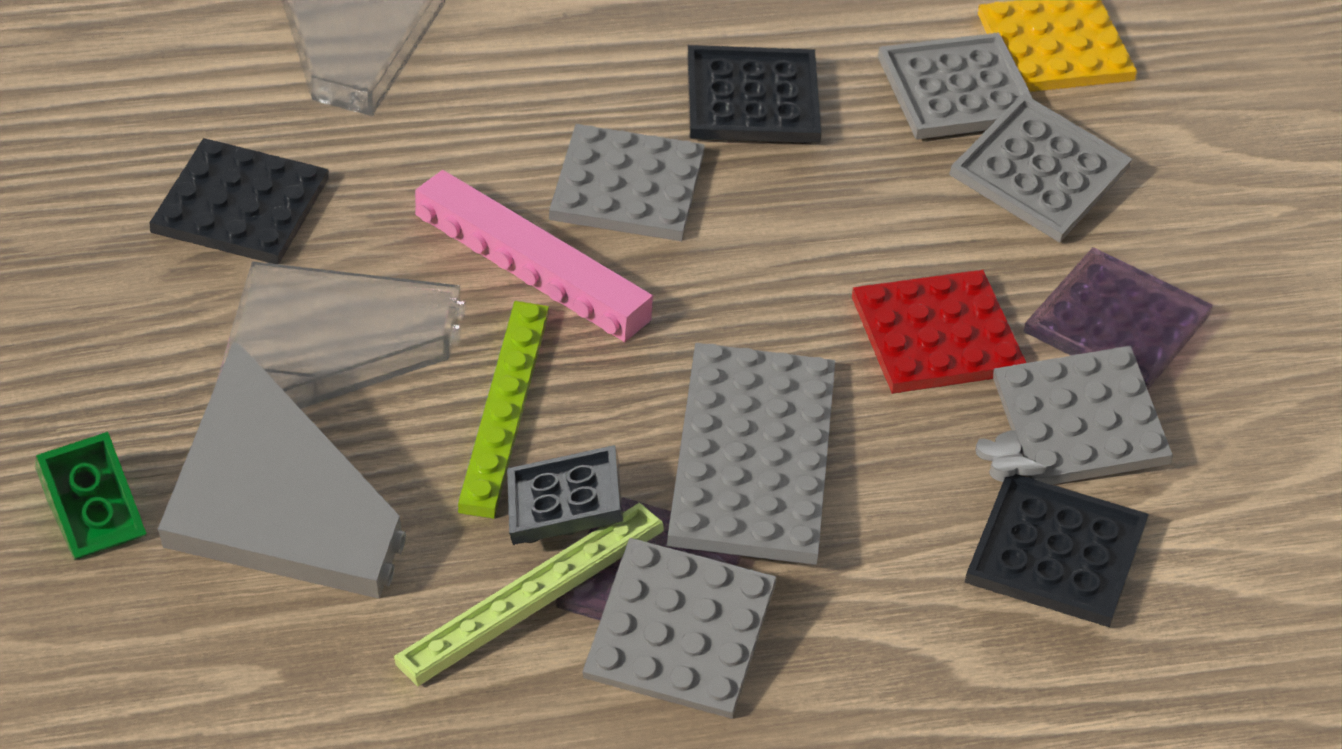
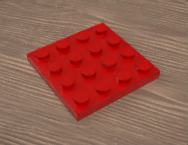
(936, 330)

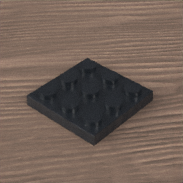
(564, 495)

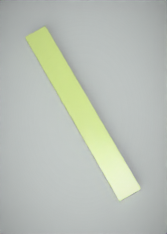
(525, 596)

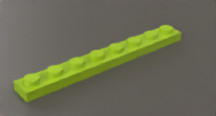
(503, 410)

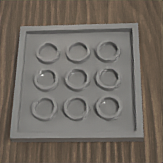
(953, 83)
(1040, 167)
(627, 182)
(1083, 415)
(680, 628)

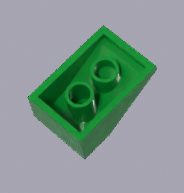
(89, 495)

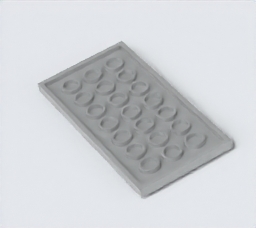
(753, 454)

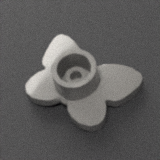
(1007, 457)

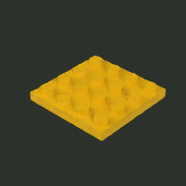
(1060, 42)

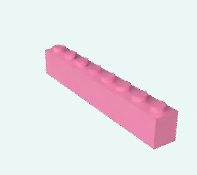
(534, 255)

